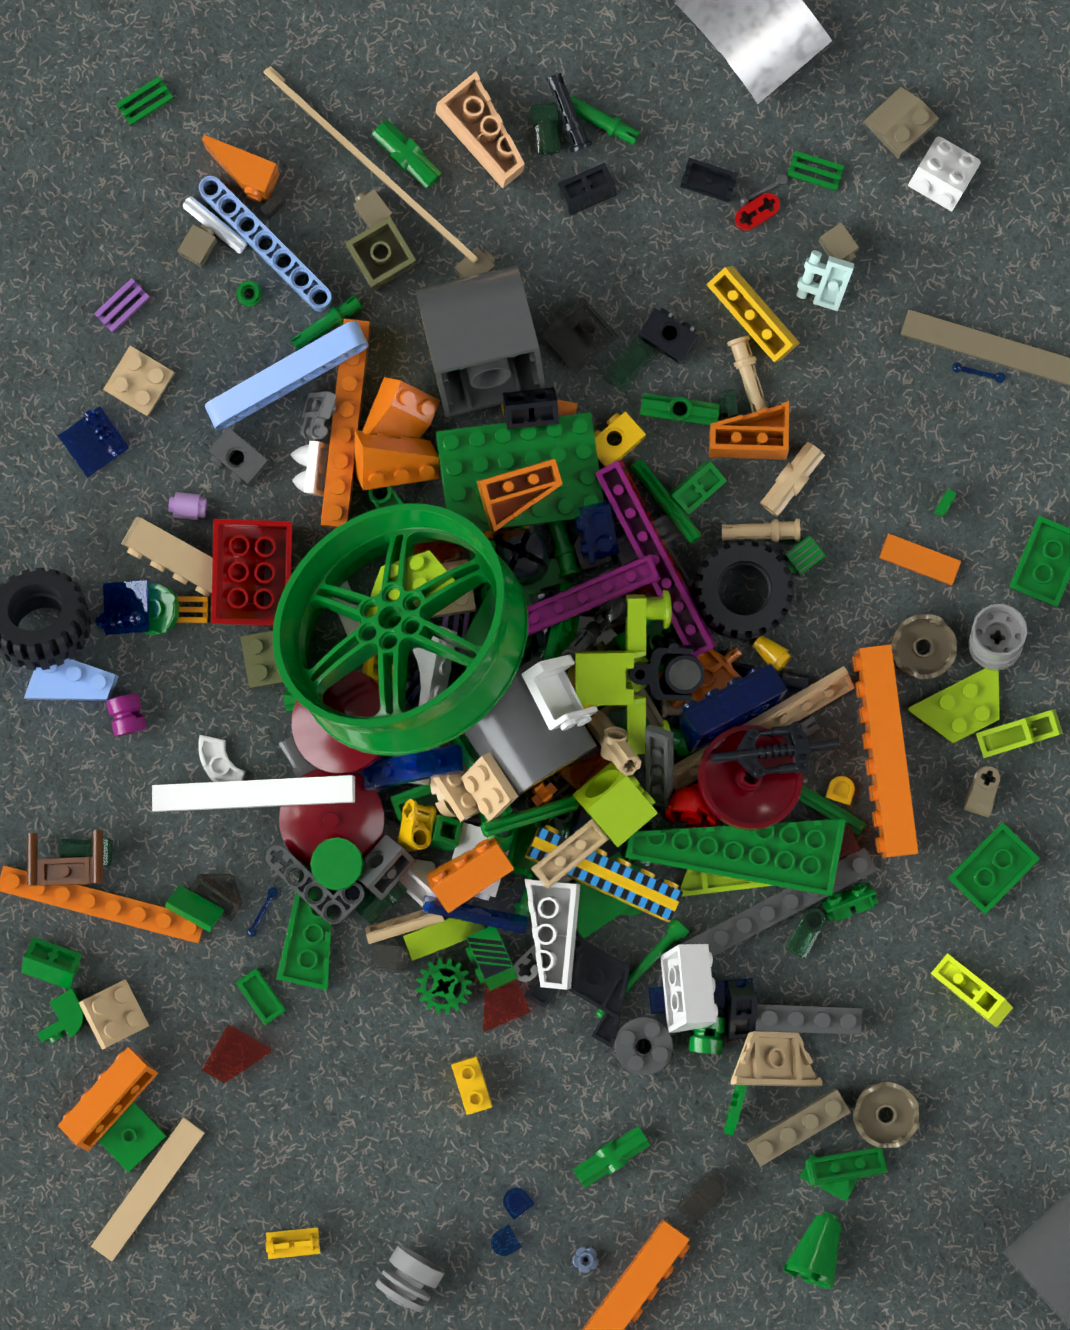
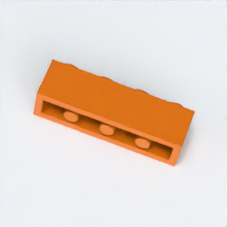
(107, 1099)

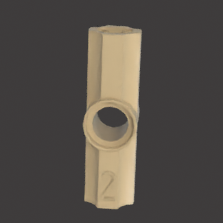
(792, 479)
(614, 744)

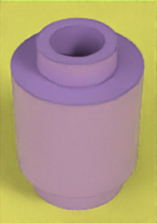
(188, 506)

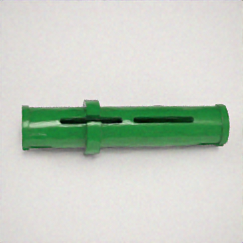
(610, 124)
(327, 323)

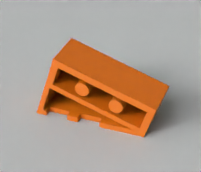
(752, 435)
(393, 461)
(515, 491)
(469, 874)

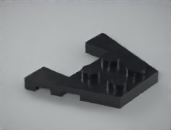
(597, 980)

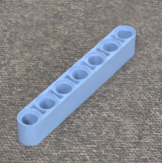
(259, 233)
(286, 375)

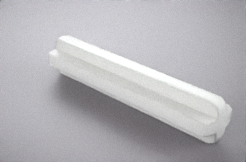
(214, 223)

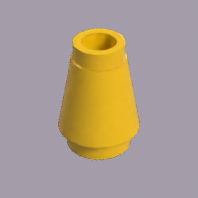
(772, 652)

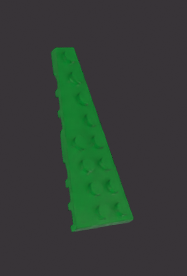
(783, 855)

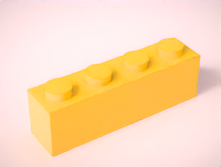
(753, 313)

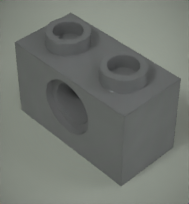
(232, 443)
(385, 867)

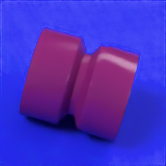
(126, 714)

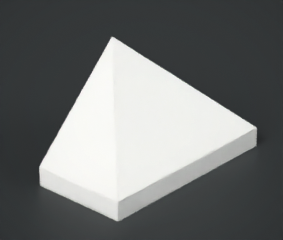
(416, 880)

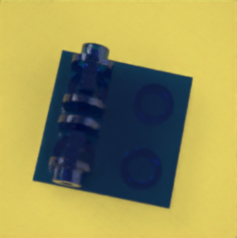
(93, 441)
(125, 608)

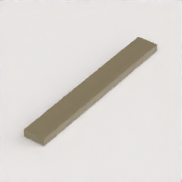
(987, 347)

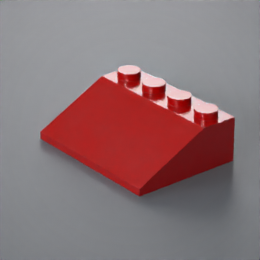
(249, 570)

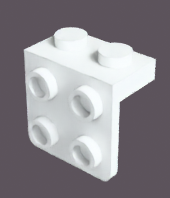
(944, 173)

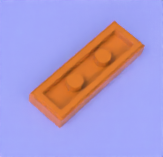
(919, 559)

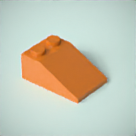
(250, 172)
(400, 410)

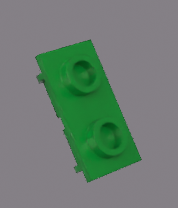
(860, 896)

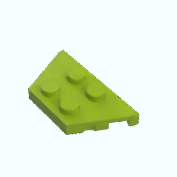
(420, 570)
(962, 707)
(704, 883)

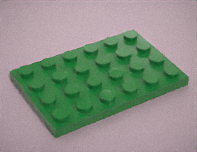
(492, 450)

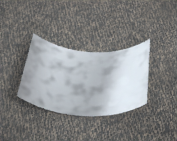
(759, 38)

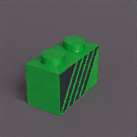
(492, 958)

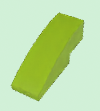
(1019, 733)
(439, 936)

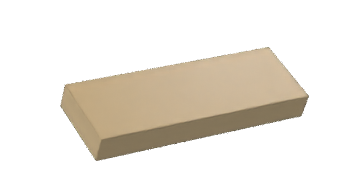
(570, 853)
(401, 925)

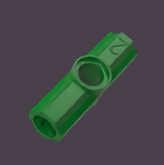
(406, 154)
(661, 407)
(611, 1157)

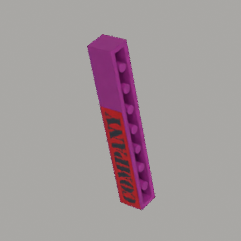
(648, 541)

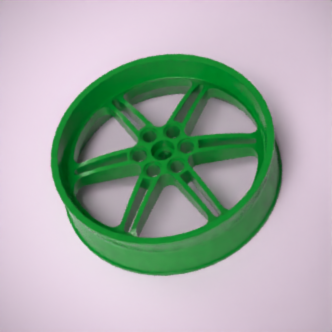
(399, 629)

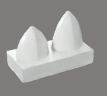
(316, 459)

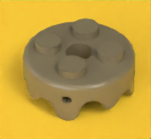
(936, 633)
(904, 1119)

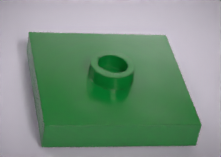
(132, 1137)

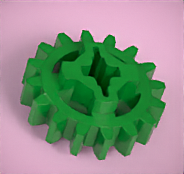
(450, 996)

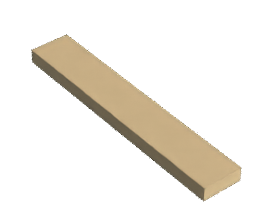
(148, 1189)

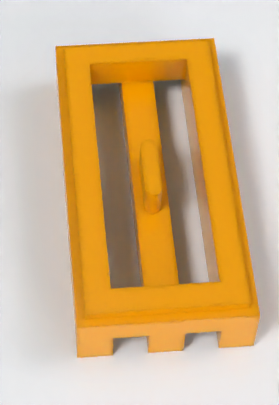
(204, 609)

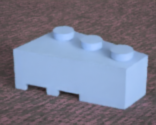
(71, 682)

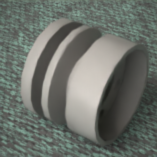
(998, 623)
(409, 1279)

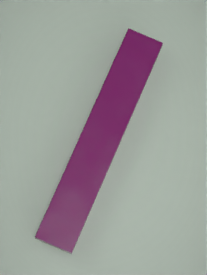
(591, 594)

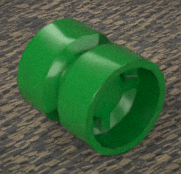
(708, 1044)

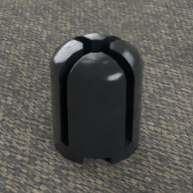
(520, 541)

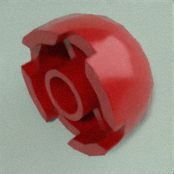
(689, 807)

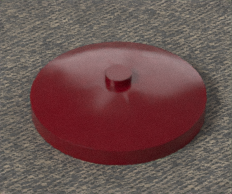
(352, 695)
(738, 796)
(310, 825)

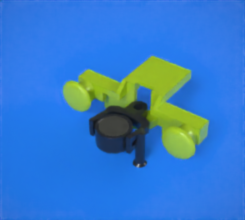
(611, 675)

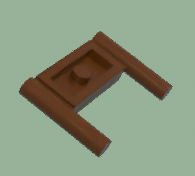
(65, 870)

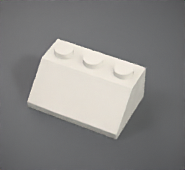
(688, 987)

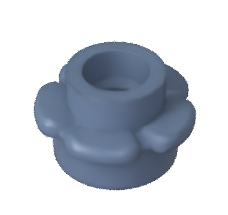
(592, 1262)

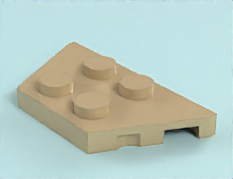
(774, 1061)

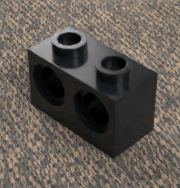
(530, 408)

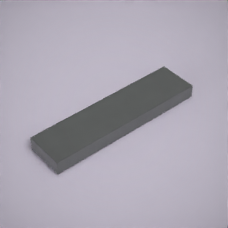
(659, 765)

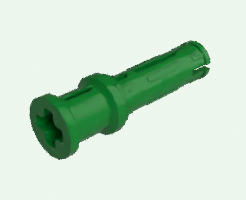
(564, 551)

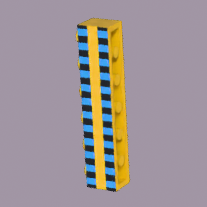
(613, 877)

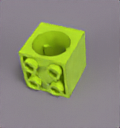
(616, 803)

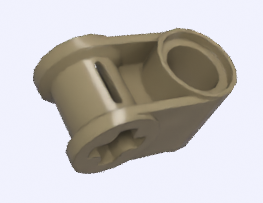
(980, 796)

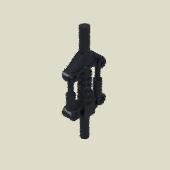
(799, 748)

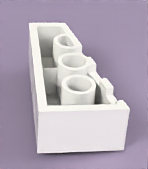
(554, 930)

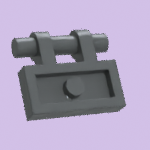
(318, 408)

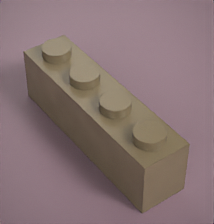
(798, 1127)

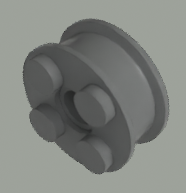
(660, 1046)

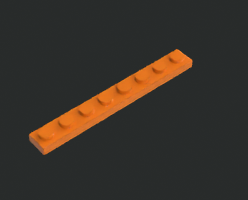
(102, 905)

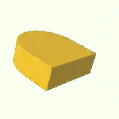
(841, 790)

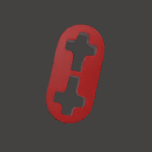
(760, 217)

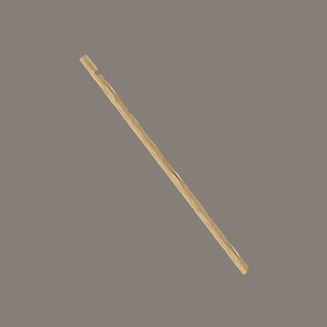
(279, 81)

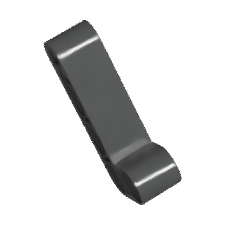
(308, 882)

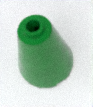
(817, 1252)

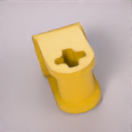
(417, 822)

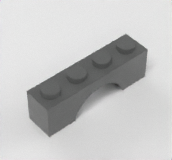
(809, 1019)

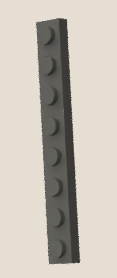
(779, 907)

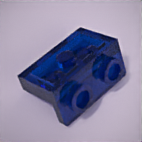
(598, 531)

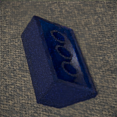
(730, 706)

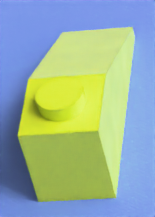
(972, 990)

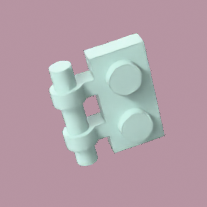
(832, 284)

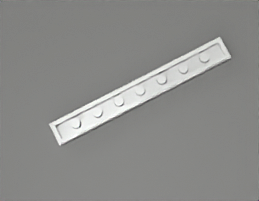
(253, 793)

